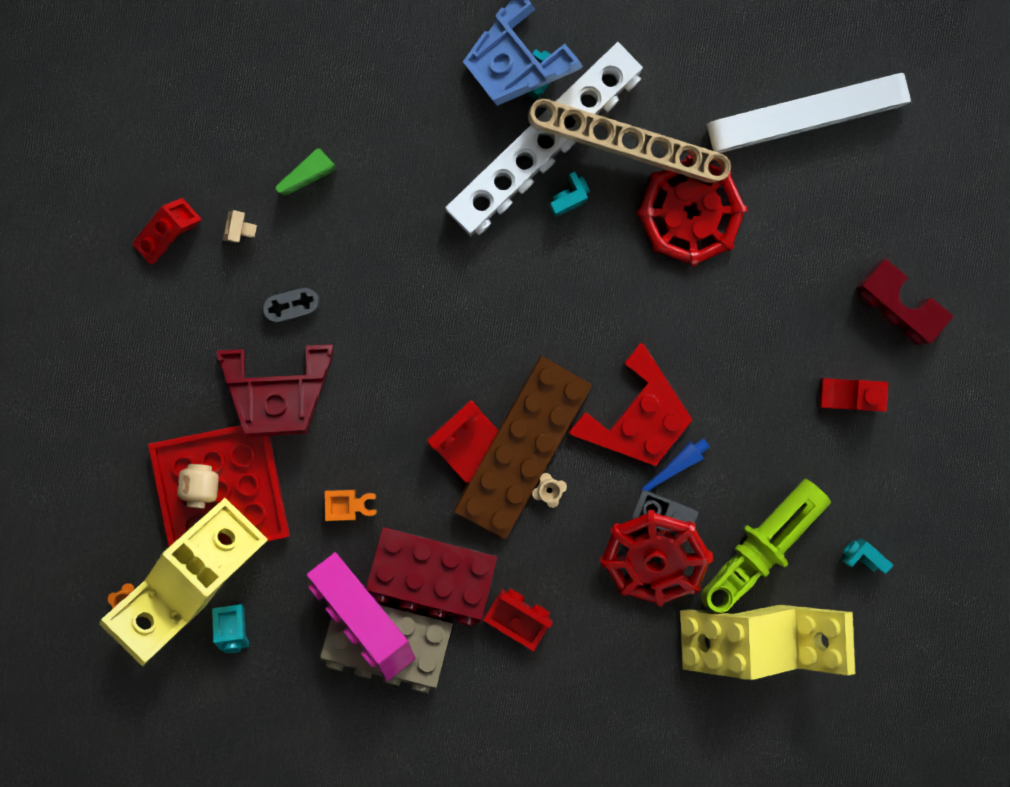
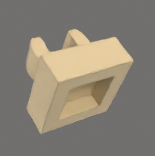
(236, 227)

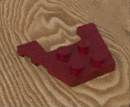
(280, 402)

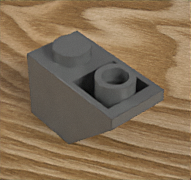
(663, 506)

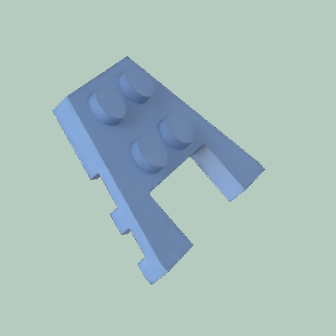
(507, 66)

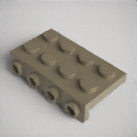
(425, 635)

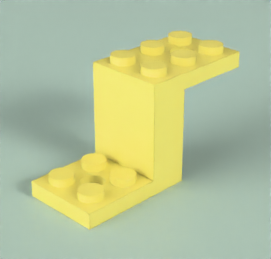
(183, 581)
(767, 641)

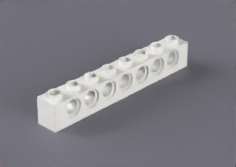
(461, 209)

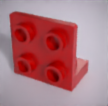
(464, 440)

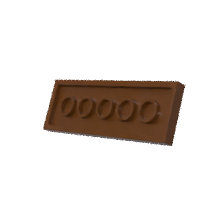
(522, 447)

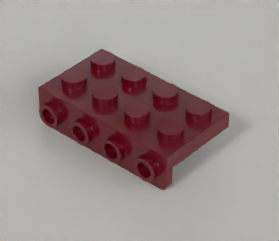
(431, 576)

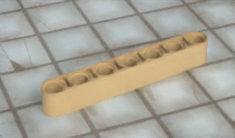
(643, 138)

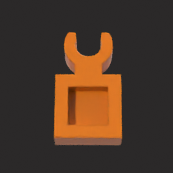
(344, 504)

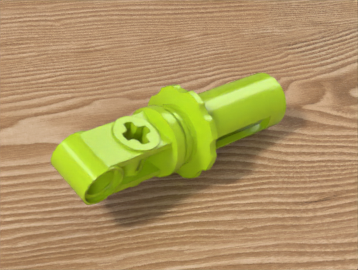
(758, 554)

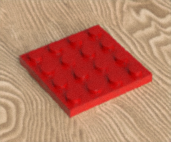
(245, 479)

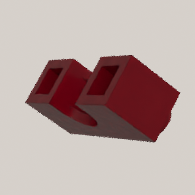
(882, 289)

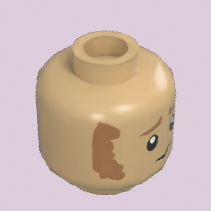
(197, 485)

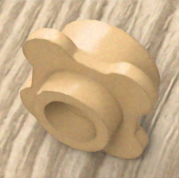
(552, 498)

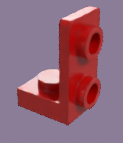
(164, 228)

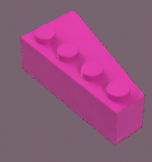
(362, 616)

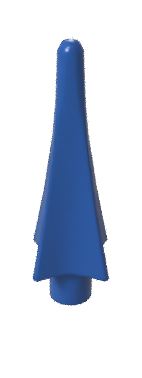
(687, 457)

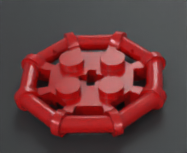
(698, 227)
(656, 544)

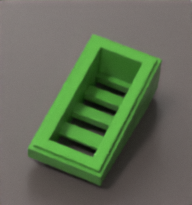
(311, 169)

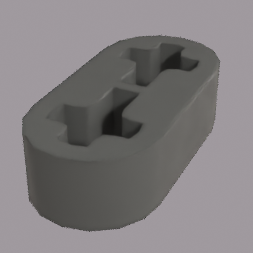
(294, 311)

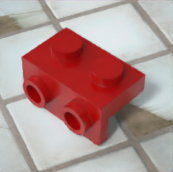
(518, 619)

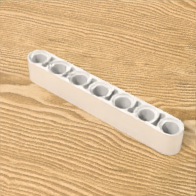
(808, 113)

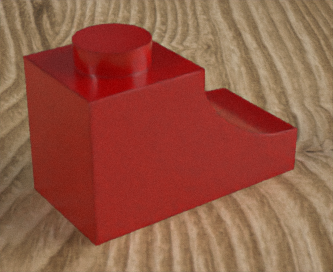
(853, 394)

